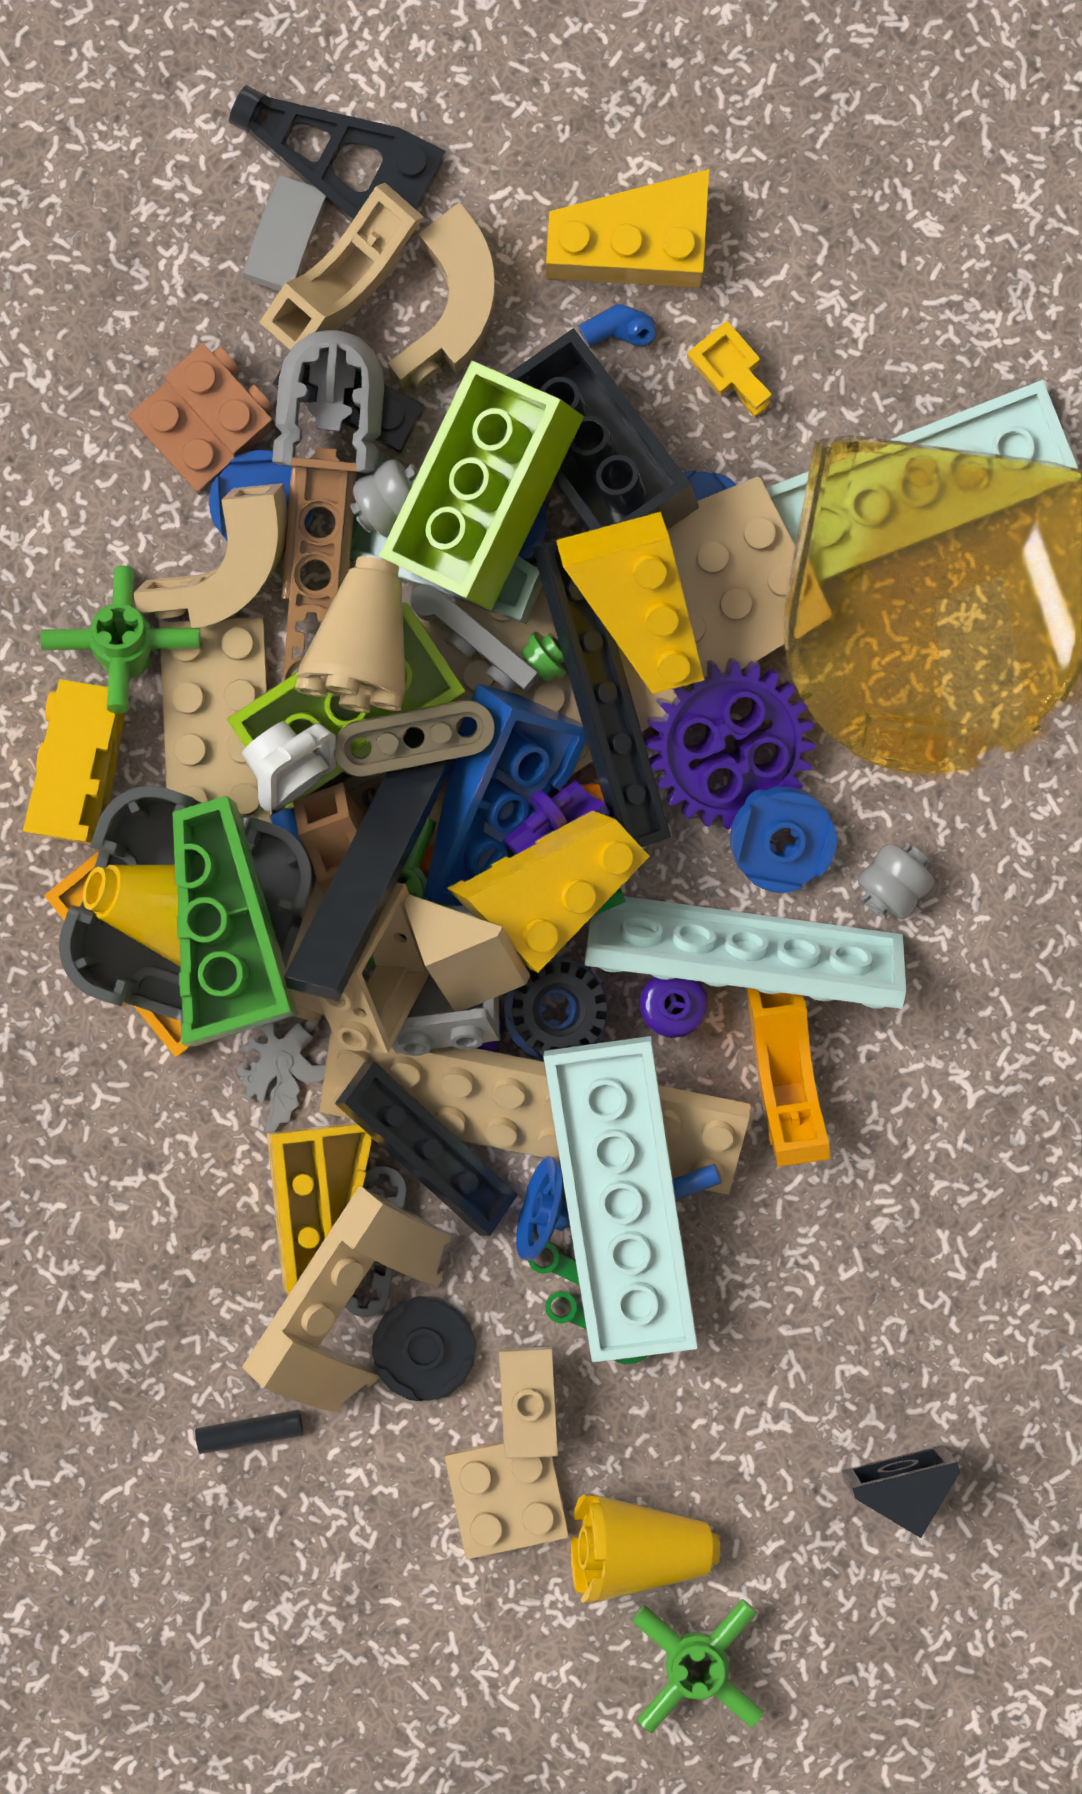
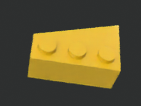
(633, 235)
(638, 596)
(74, 764)
(312, 1184)

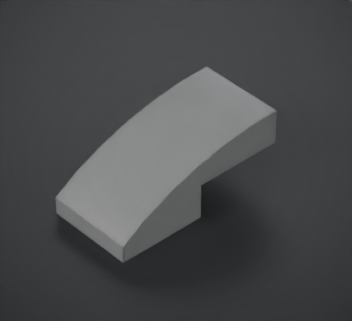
(284, 233)

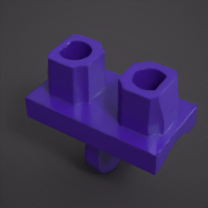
(553, 814)

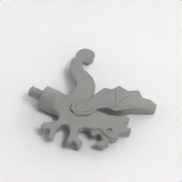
(281, 1059)

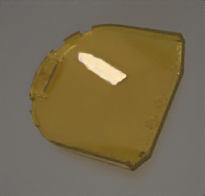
(934, 599)

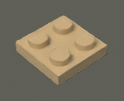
(504, 1500)

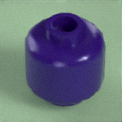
(659, 1019)

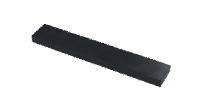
(603, 704)
(366, 877)

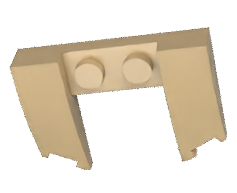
(290, 1350)

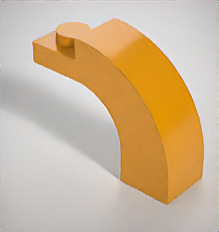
(787, 1077)

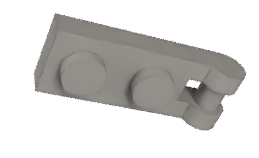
(471, 637)

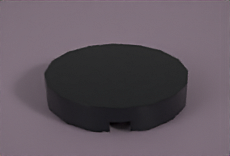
(436, 1336)

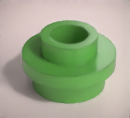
(545, 656)

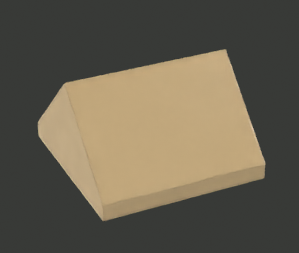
(464, 954)

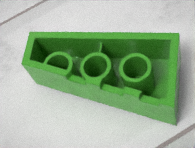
(225, 932)

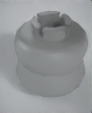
(382, 496)
(896, 881)

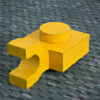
(727, 363)

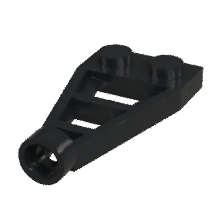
(407, 161)

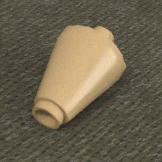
(360, 642)

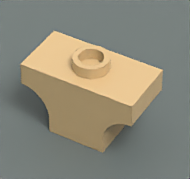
(528, 1402)

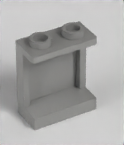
(436, 1025)

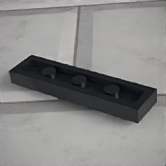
(426, 1148)

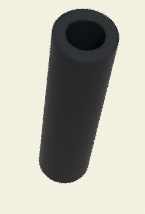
(249, 1431)

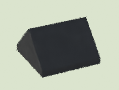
(906, 1486)

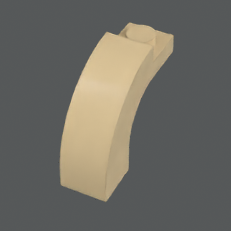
(467, 266)
(348, 273)
(255, 545)

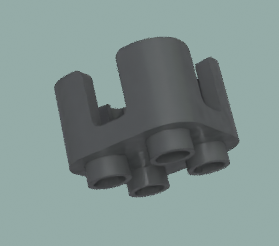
(139, 831)

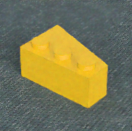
(553, 885)

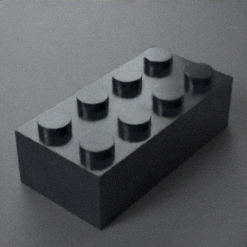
(615, 461)

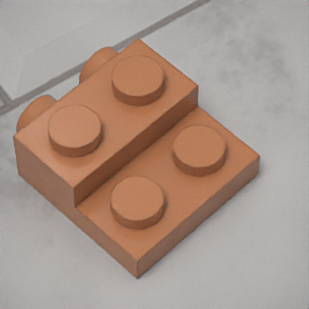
(203, 416)

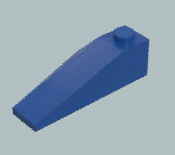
(492, 789)

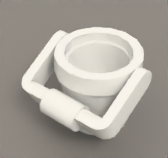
(287, 763)

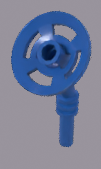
(549, 1210)

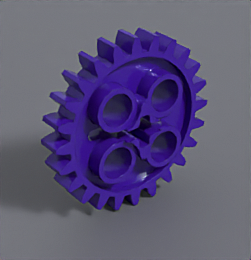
(710, 704)

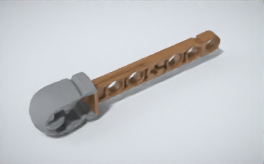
(323, 477)

